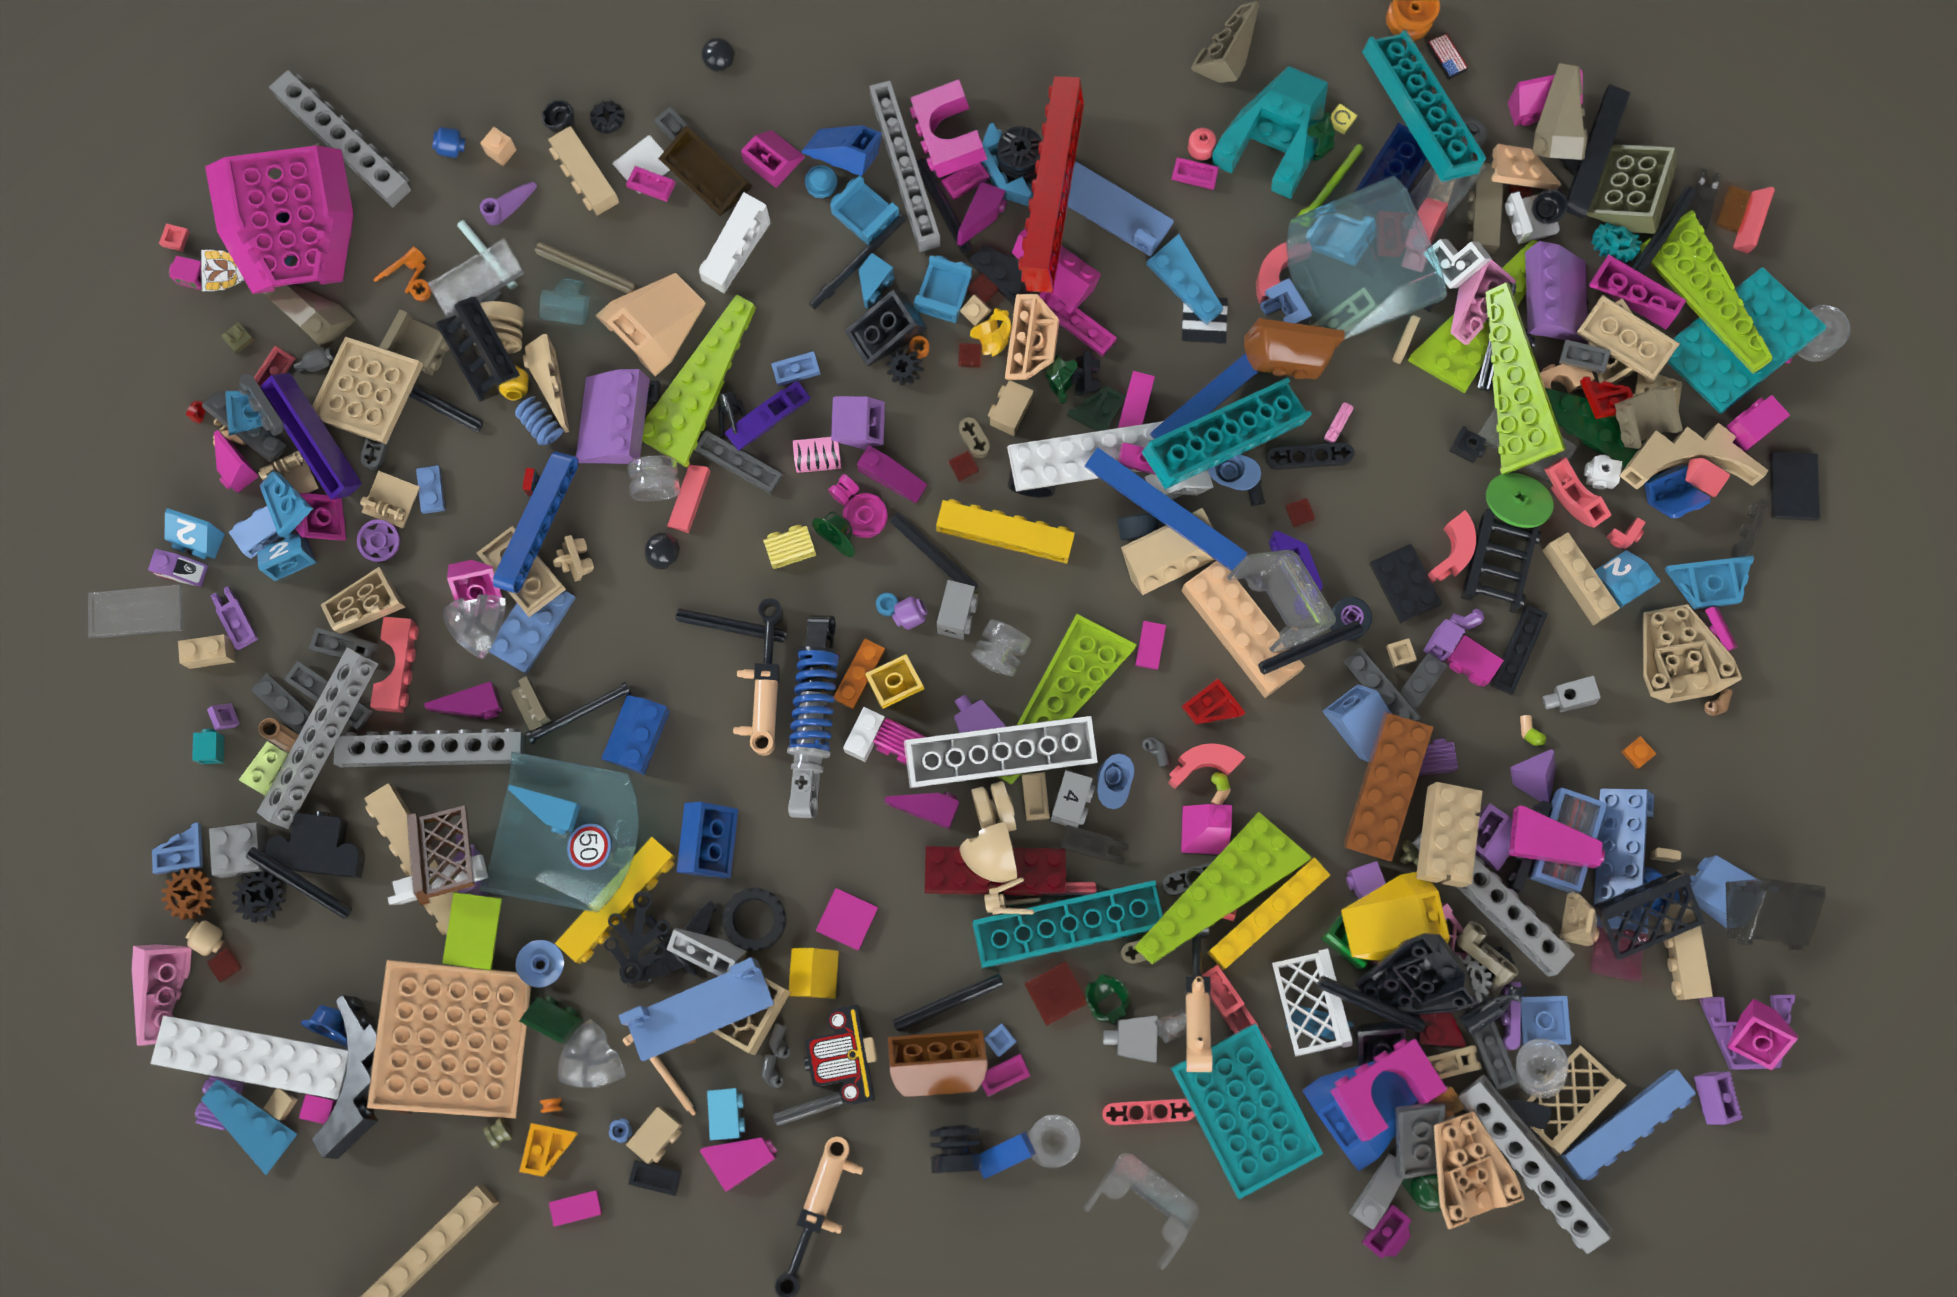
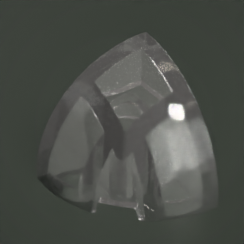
(475, 622)
(588, 1059)

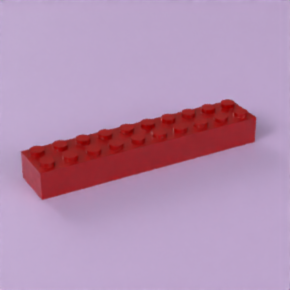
(1052, 184)

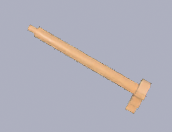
(668, 1078)

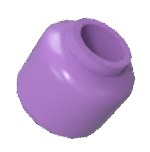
(910, 613)

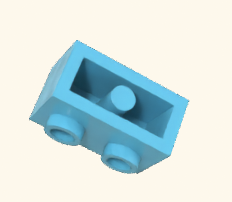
(725, 1114)

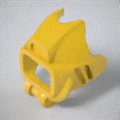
(990, 336)

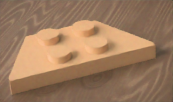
(1522, 168)

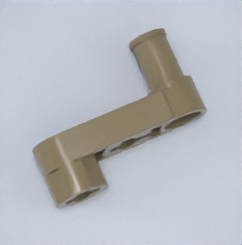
(1472, 942)

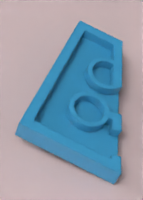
(240, 414)
(284, 503)

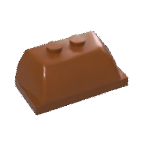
(1291, 348)
(937, 1063)

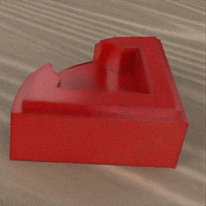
(196, 412)

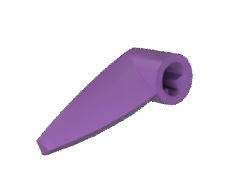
(505, 204)

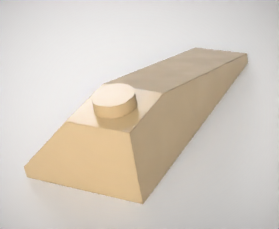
(543, 364)

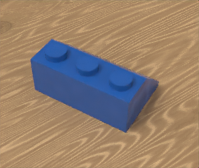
(636, 734)
(707, 840)

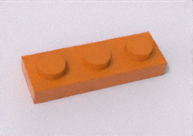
(855, 678)

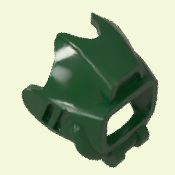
(1325, 134)
(1059, 376)
(1101, 989)

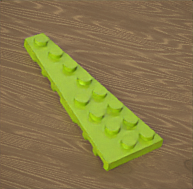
(1451, 359)
(1239, 873)

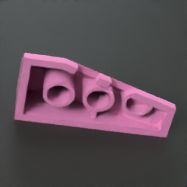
(1471, 301)
(157, 983)

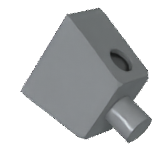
(1582, 691)
(1134, 1038)

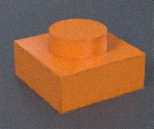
(1638, 752)

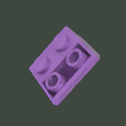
(858, 421)
(1493, 836)

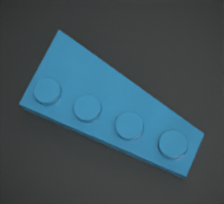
(1183, 276)
(250, 1126)

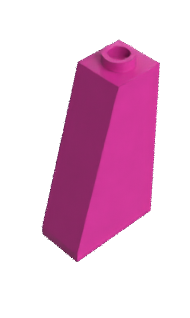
(1548, 840)

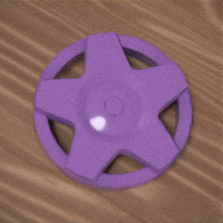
(378, 540)

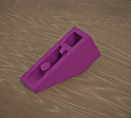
(982, 212)
(890, 474)
(474, 702)
(932, 807)

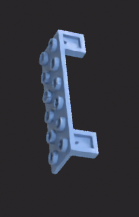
(1117, 210)
(1624, 846)
(698, 1010)

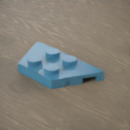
(1712, 582)

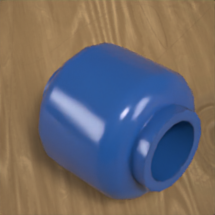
(448, 142)

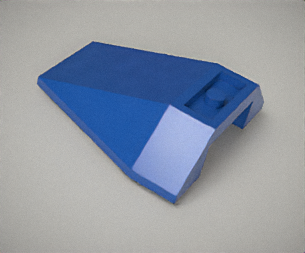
(1387, 1093)

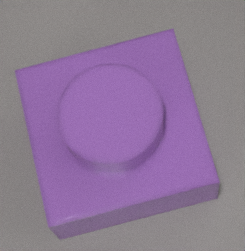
(223, 716)

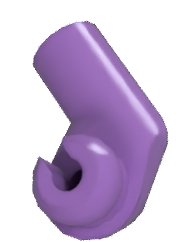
(1471, 620)

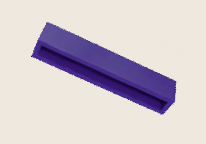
(310, 436)

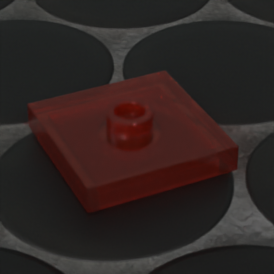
(1056, 993)

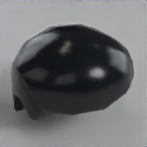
(717, 54)
(558, 116)
(1549, 206)
(661, 550)

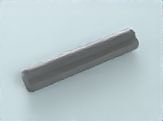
(808, 1109)

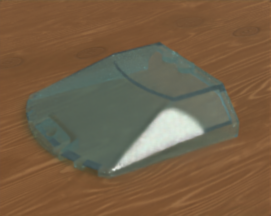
(1364, 259)
(534, 862)

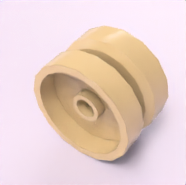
(997, 808)

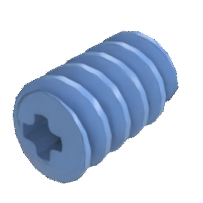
(536, 423)

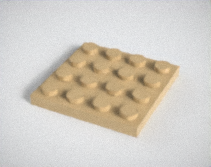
(366, 389)

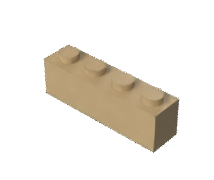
(583, 170)
(1580, 579)
(1687, 958)

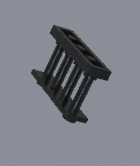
(488, 343)
(1479, 565)

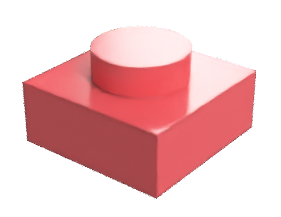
(174, 237)

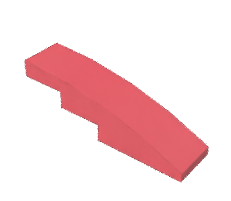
(1229, 1002)

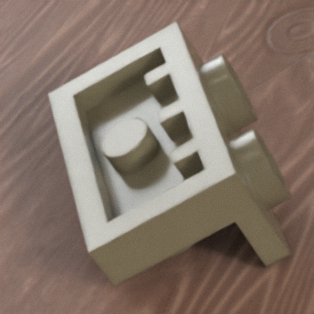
(530, 704)

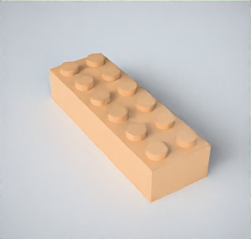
(1238, 625)

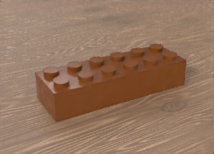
(1388, 786)

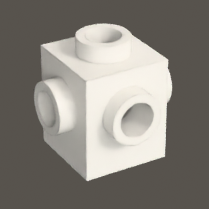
(1603, 472)

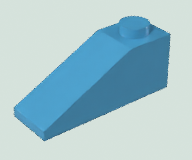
(553, 811)

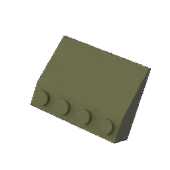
(1634, 187)

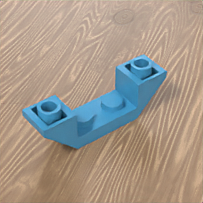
(1016, 190)

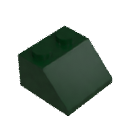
(551, 1019)

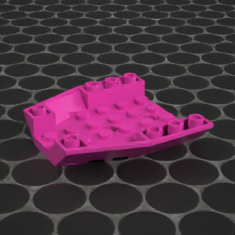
(309, 190)

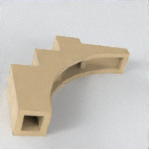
(1716, 446)

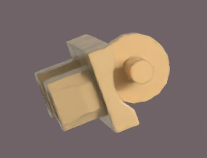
(572, 548)

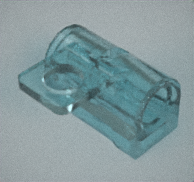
(565, 303)

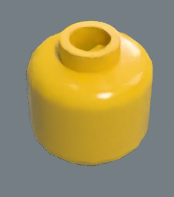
(516, 388)

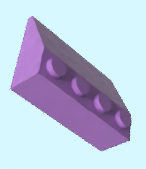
(1555, 292)
(613, 417)

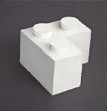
(1461, 265)
(1191, 486)

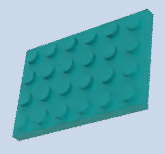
(1716, 370)
(1248, 1112)

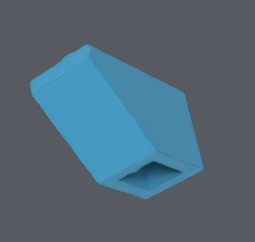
(874, 277)

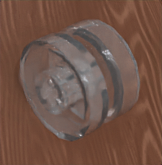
(1832, 338)
(653, 478)

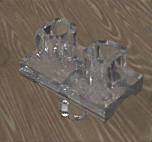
(1172, 1026)

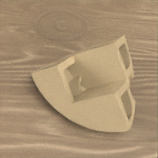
(991, 854)

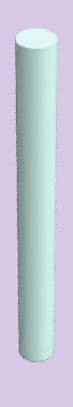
(478, 243)

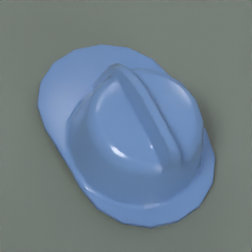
(1237, 473)
(1114, 780)

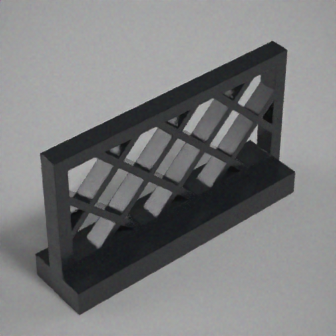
(1648, 894)

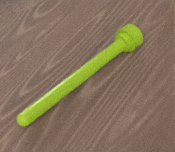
(1334, 180)

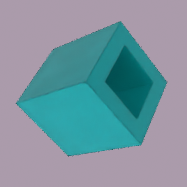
(208, 747)

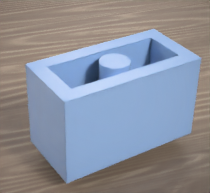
(255, 532)

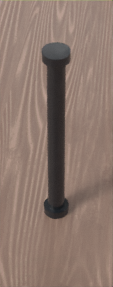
(577, 713)

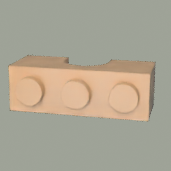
(1565, 374)

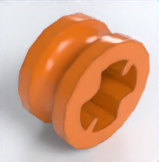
(424, 295)
(919, 339)
(551, 1105)

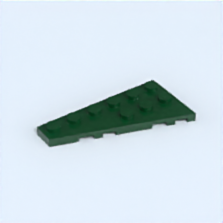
(1599, 434)

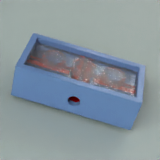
(1582, 815)

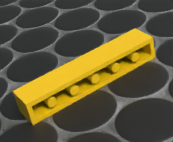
(1005, 531)
(1268, 913)
(593, 926)

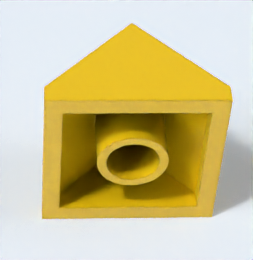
(894, 681)
(813, 973)

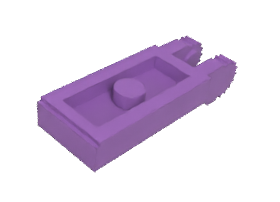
(234, 620)

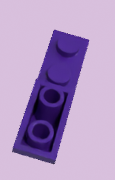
(767, 415)

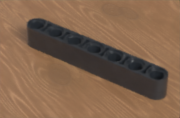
(1597, 150)

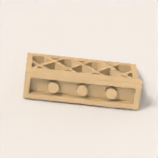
(1590, 1110)

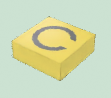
(1342, 118)

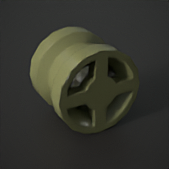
(498, 1133)

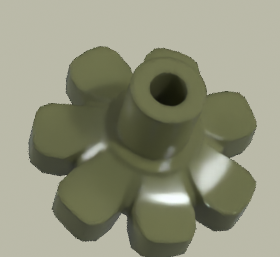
(1411, 852)

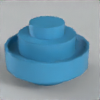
(821, 181)

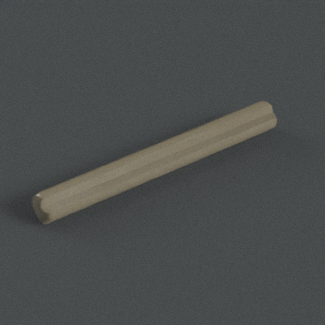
(585, 268)

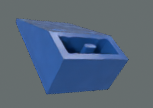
(845, 147)

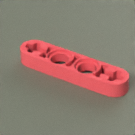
(1148, 1109)

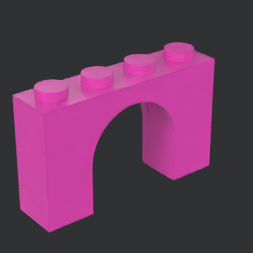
(945, 154)
(1355, 1092)

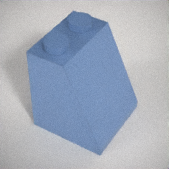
(1358, 718)
(1710, 886)

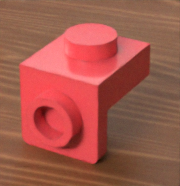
(1632, 534)

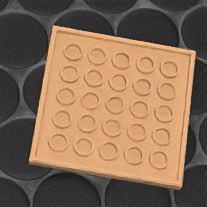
(449, 1040)

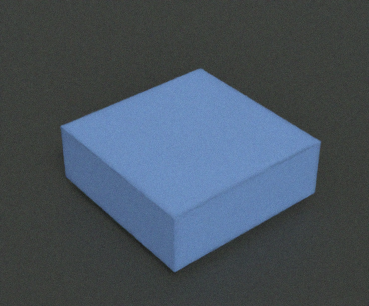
(1000, 1040)

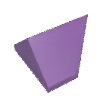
(1536, 775)

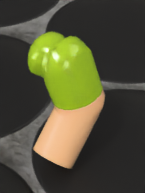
(1529, 733)
(1223, 788)

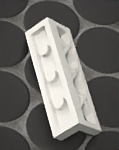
(404, 889)

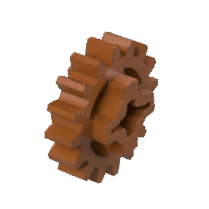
(185, 906)

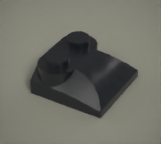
(1377, 1038)

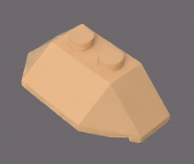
(1032, 338)

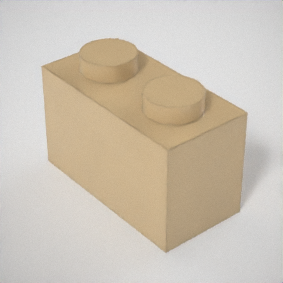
(1011, 407)
(206, 651)
(655, 1135)

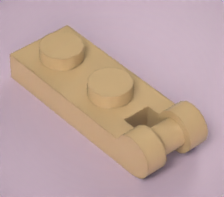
(1451, 1064)

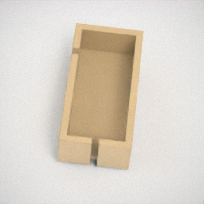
(1449, 835)

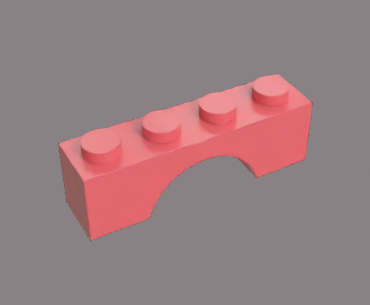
(392, 693)

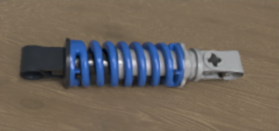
(810, 721)

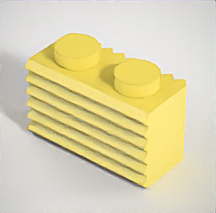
(789, 546)

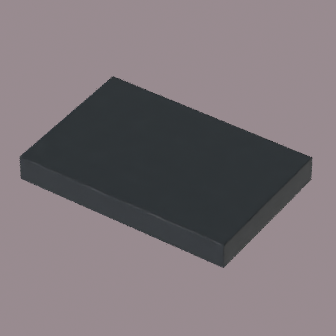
(1794, 486)

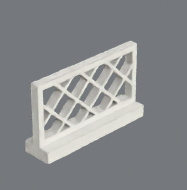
(1333, 1004)

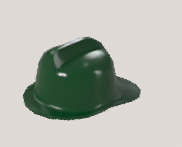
(836, 531)
(1424, 1191)

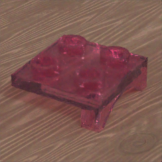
(1604, 961)

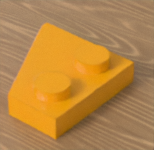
(544, 1148)

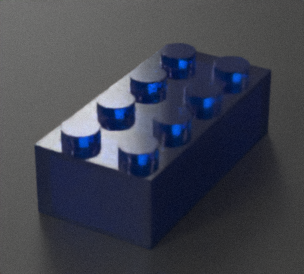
(1398, 158)

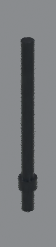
(828, 290)

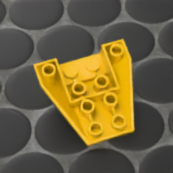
(1393, 915)

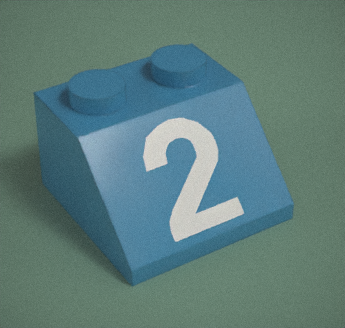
(192, 534)
(285, 557)
(1627, 577)

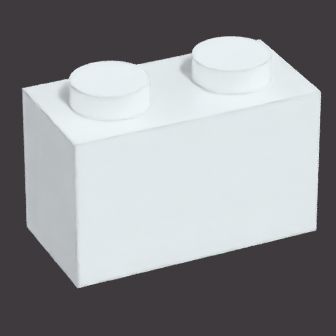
(863, 734)

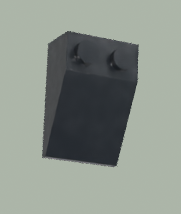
(885, 327)

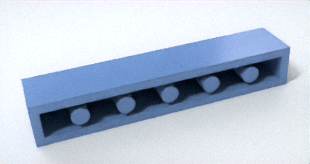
(1628, 1124)

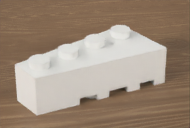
(735, 243)

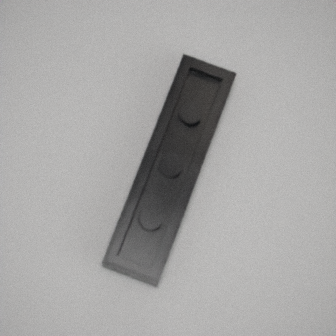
(1519, 649)

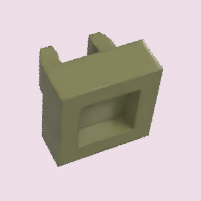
(237, 337)

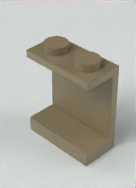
(415, 341)
(1647, 413)

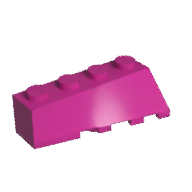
(1074, 277)
(1637, 291)

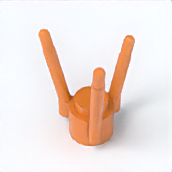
(412, 260)

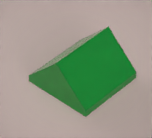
(1338, 941)

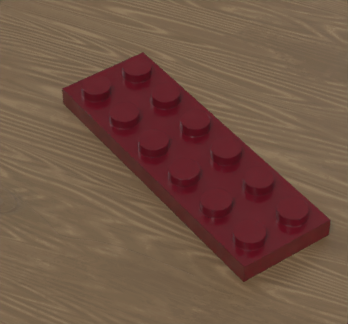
(1040, 867)

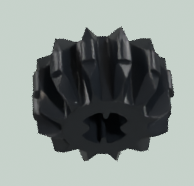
(911, 370)

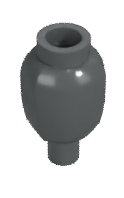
(315, 360)

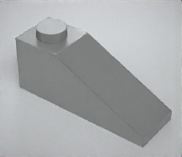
(706, 951)
(1377, 1193)

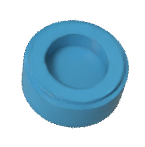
(885, 604)

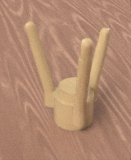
(996, 902)

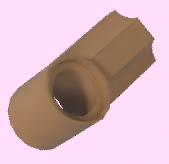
(282, 737)

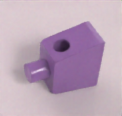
(975, 716)

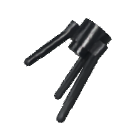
(729, 406)

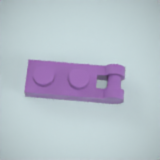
(1511, 1020)

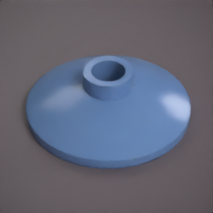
(533, 953)

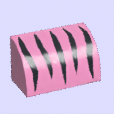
(816, 455)

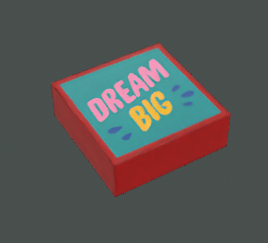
(530, 481)

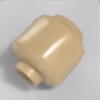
(204, 938)

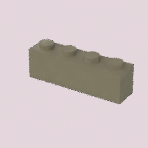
(1485, 212)

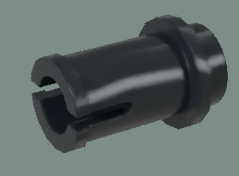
(1256, 495)

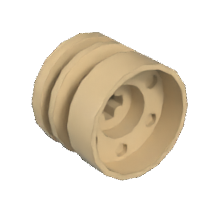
(507, 321)

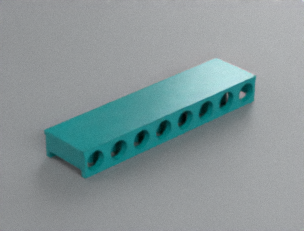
(1422, 108)
(1225, 433)
(1067, 924)

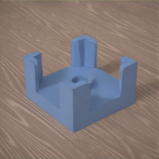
(1288, 299)

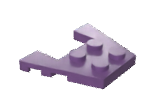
(1715, 1012)

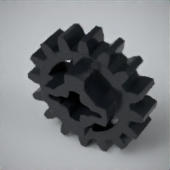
(265, 890)

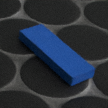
(1006, 1155)

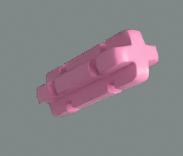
(1338, 423)

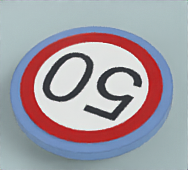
(589, 846)

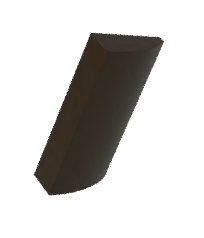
(704, 171)

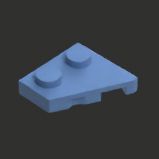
(180, 852)

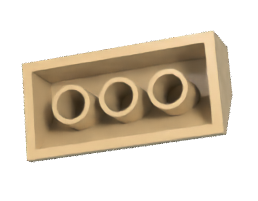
(1163, 557)

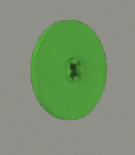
(1519, 500)

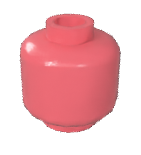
(1202, 144)

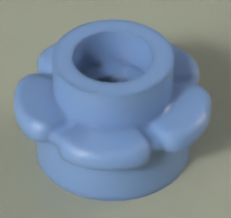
(615, 1126)

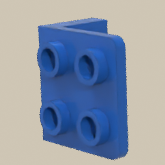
(1673, 494)

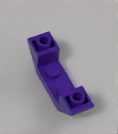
(1281, 541)

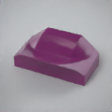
(1389, 1233)

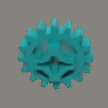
(1616, 242)

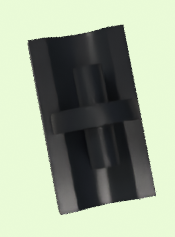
(1082, 375)

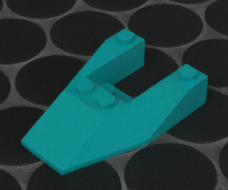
(1279, 120)

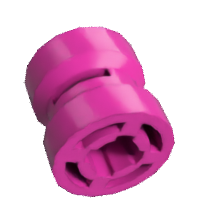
(843, 489)

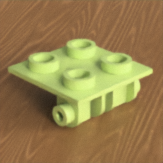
(264, 768)

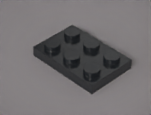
(1405, 583)

